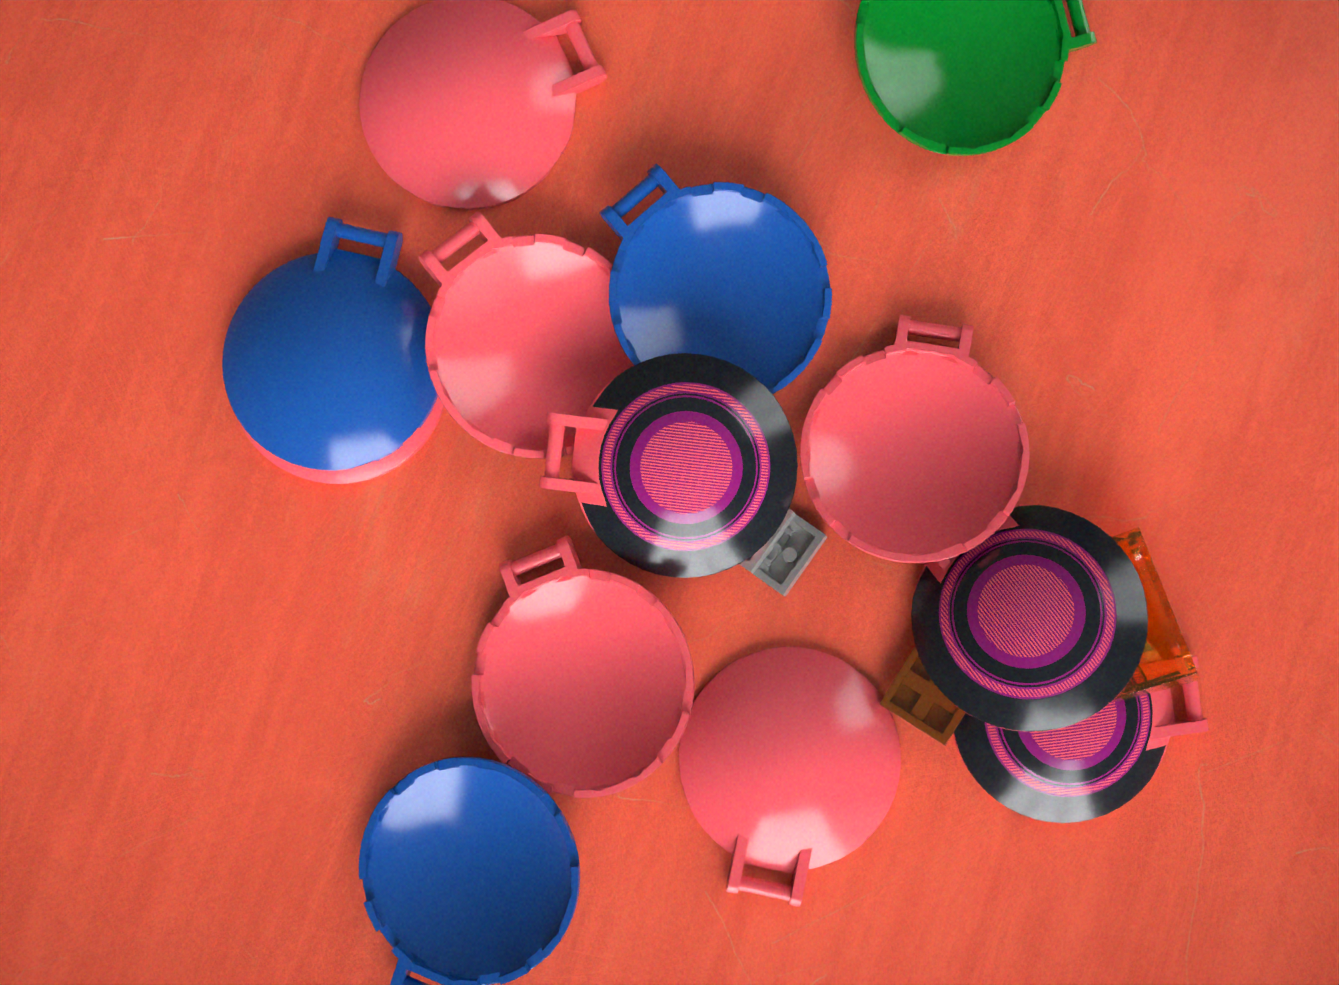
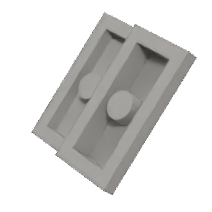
(786, 553)

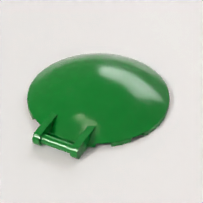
(965, 70)

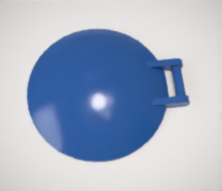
(718, 278)
(331, 355)
(469, 873)

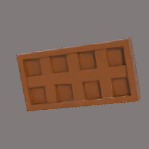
(921, 702)

